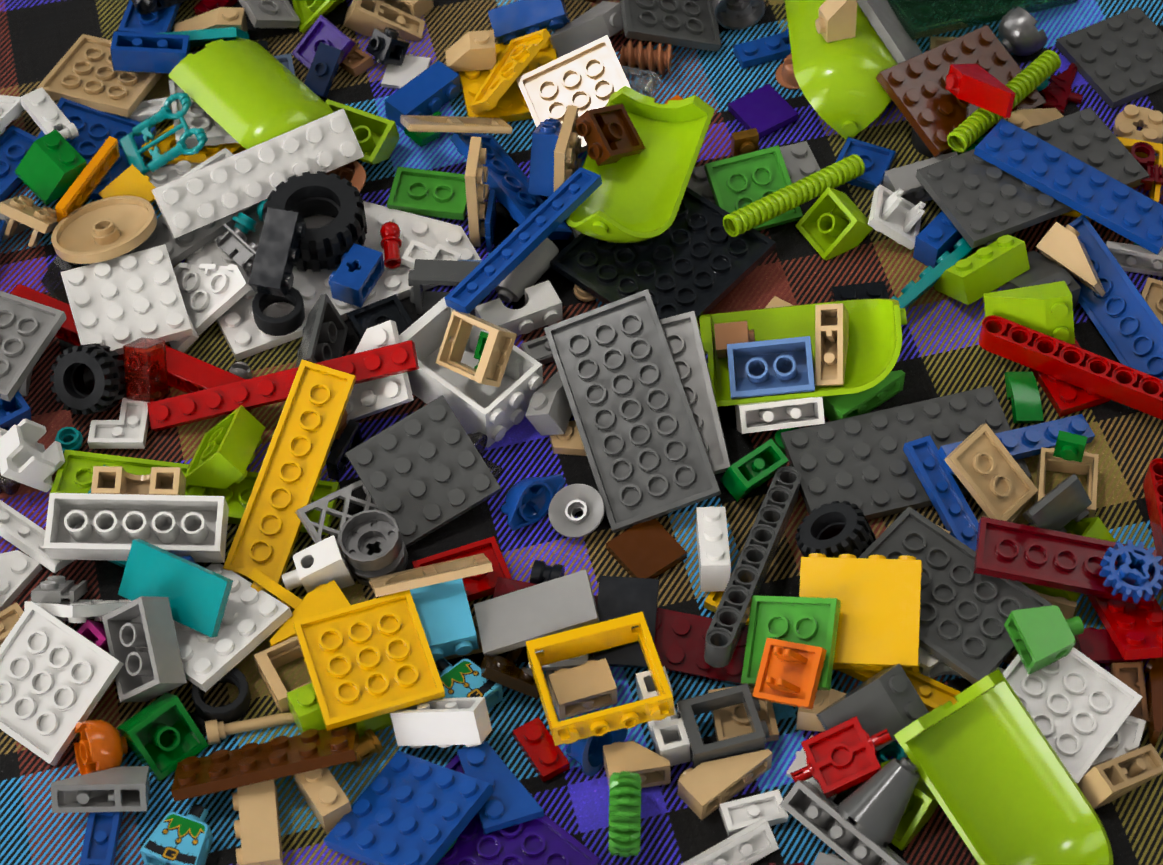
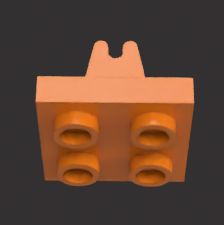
(789, 673)

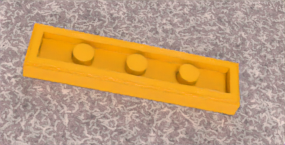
(88, 178)

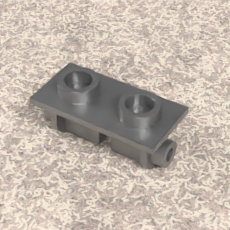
(234, 241)

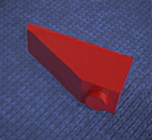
(980, 88)

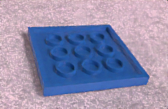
(94, 130)
(409, 813)

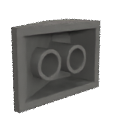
(1041, 272)
(1060, 506)
(879, 703)

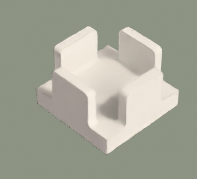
(26, 459)

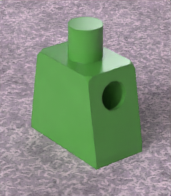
(1042, 635)

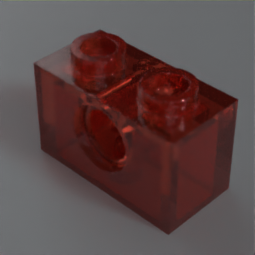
(145, 369)

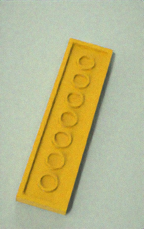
(290, 471)

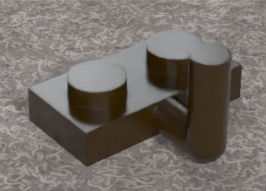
(507, 674)

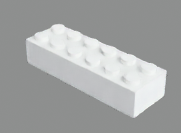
(105, 525)

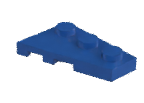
(510, 801)

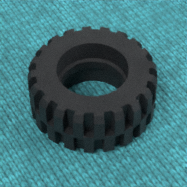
(323, 196)

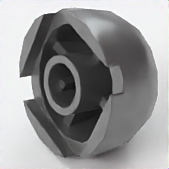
(1020, 34)

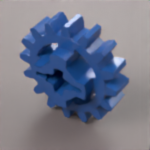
(1132, 571)

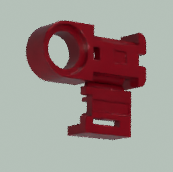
(1155, 172)

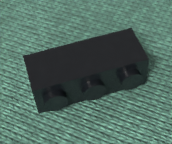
(277, 252)

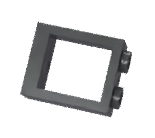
(436, 273)
(729, 747)

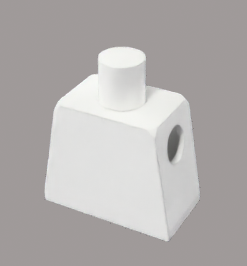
(319, 566)

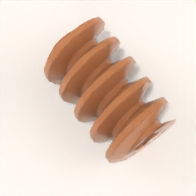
(646, 57)

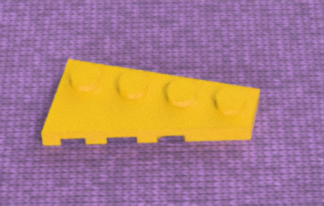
(508, 68)

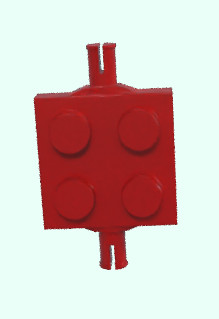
(841, 757)

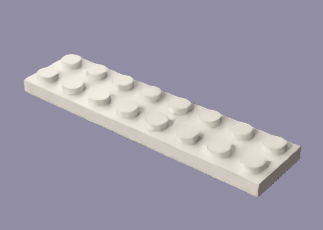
(255, 173)

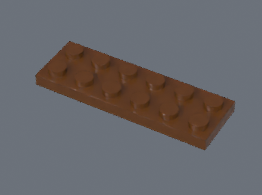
(265, 761)

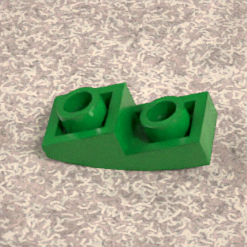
(1024, 397)

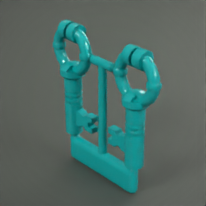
(131, 149)

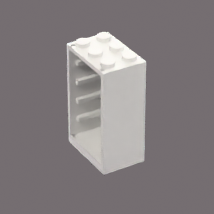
(476, 405)

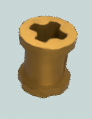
(367, 746)

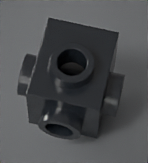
(387, 46)

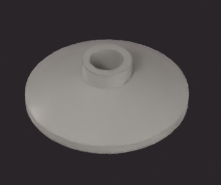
(570, 501)

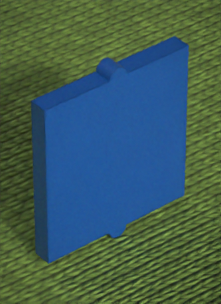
(490, 220)

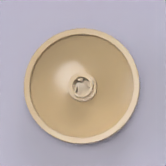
(104, 229)

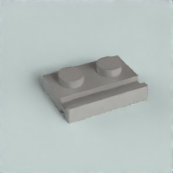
(57, 589)

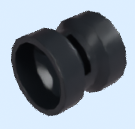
(542, 572)

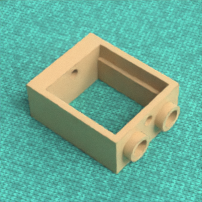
(494, 355)
(1087, 467)
(274, 658)

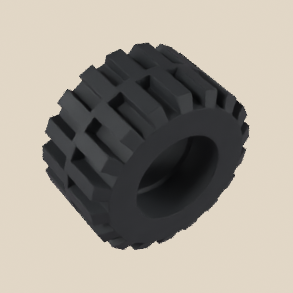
(70, 383)
(835, 531)

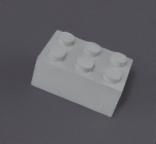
(147, 644)

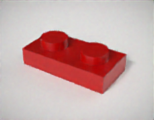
(540, 749)

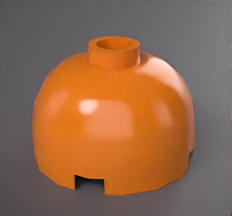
(98, 746)

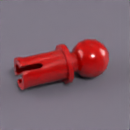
(391, 243)

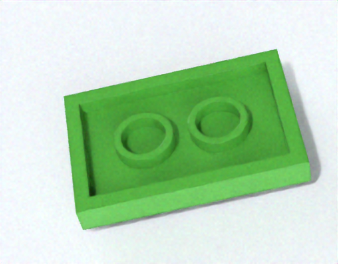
(429, 193)

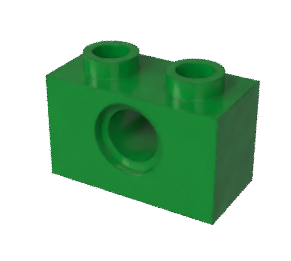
(753, 470)

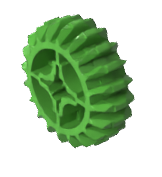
(624, 814)

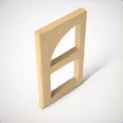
(455, 124)
(430, 574)

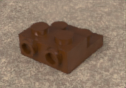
(609, 134)

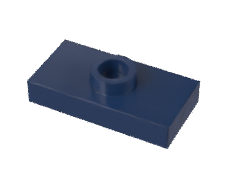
(323, 69)

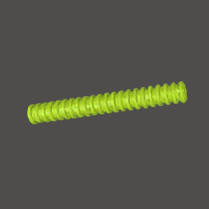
(1022, 85)
(793, 195)

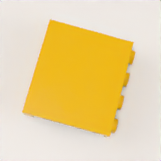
(876, 610)

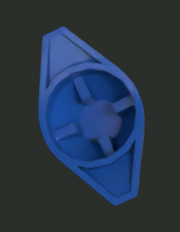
(530, 499)

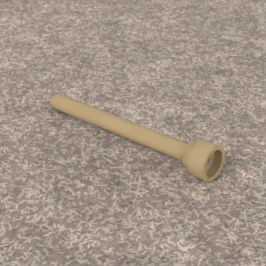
(218, 731)

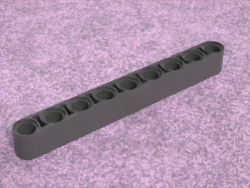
(752, 567)

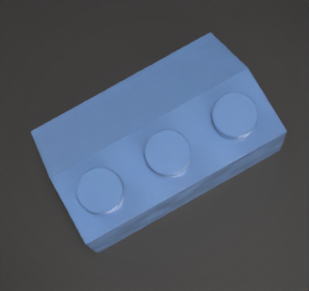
(771, 367)

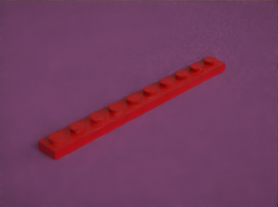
(275, 387)

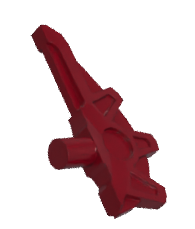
(1059, 90)

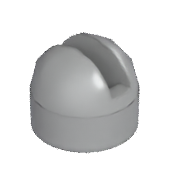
(241, 369)

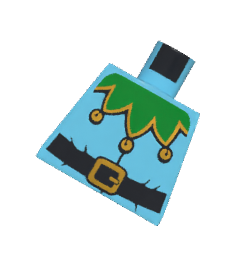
(466, 681)
(179, 839)

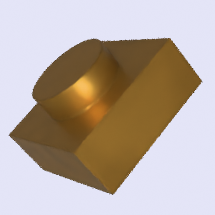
(744, 142)

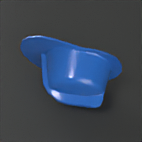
(590, 750)

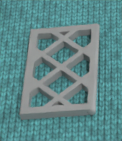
(321, 505)

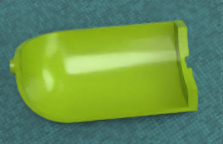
(838, 74)
(247, 91)
(645, 189)
(871, 351)
(1003, 781)

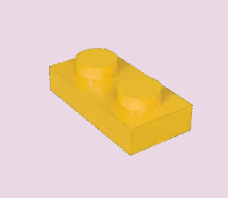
(265, 583)

